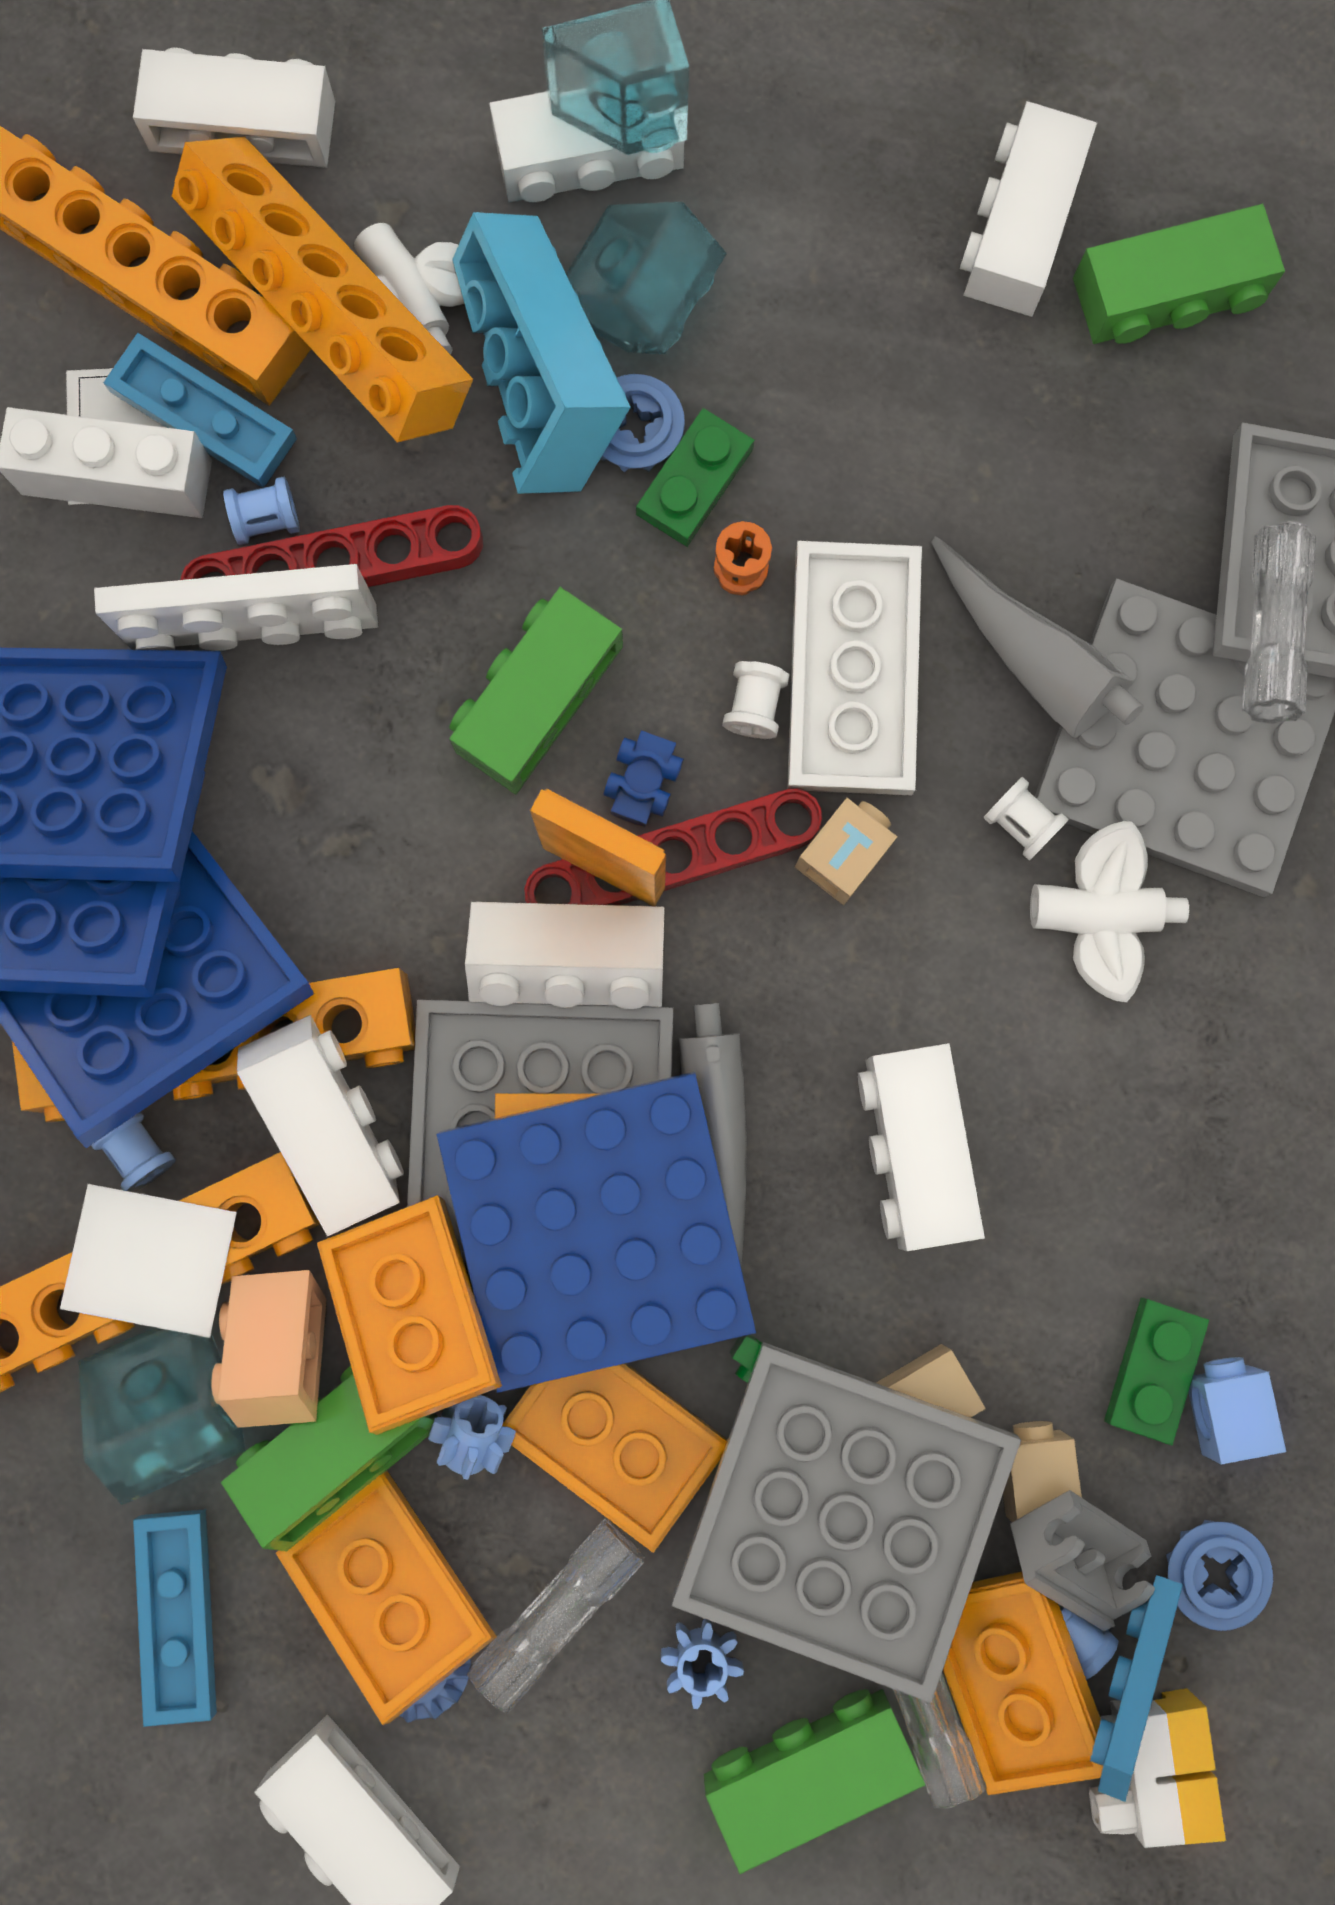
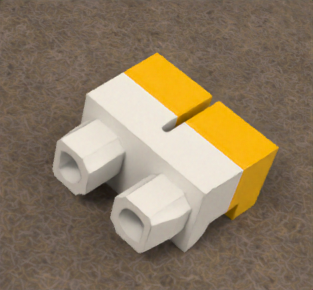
(1172, 1785)

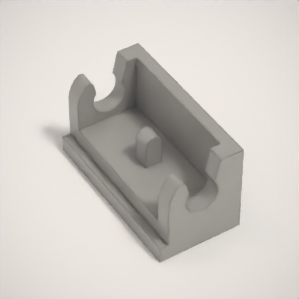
(1081, 1559)

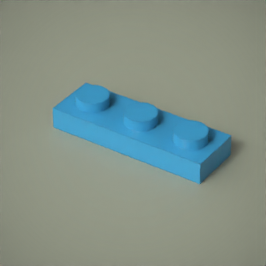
(191, 401)
(174, 1618)
(1134, 1685)

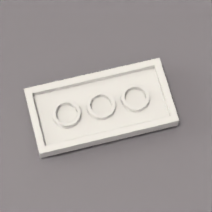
(238, 608)
(855, 668)

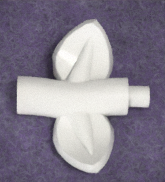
(417, 282)
(1108, 910)

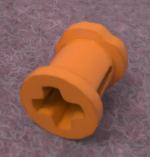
(728, 547)

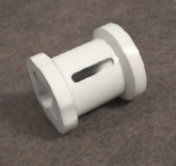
(755, 699)
(1025, 818)

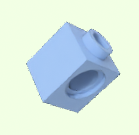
(1235, 1412)

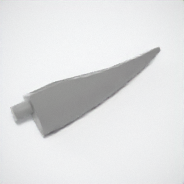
(1051, 663)
(720, 1079)

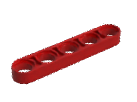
(361, 543)
(699, 836)

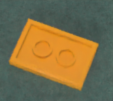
(599, 847)
(408, 1315)
(618, 1446)
(386, 1598)
(1021, 1689)

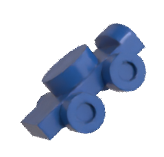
(639, 790)

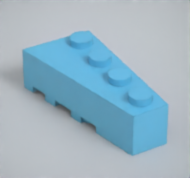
(538, 352)

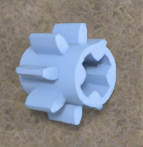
(472, 1436)
(716, 1672)

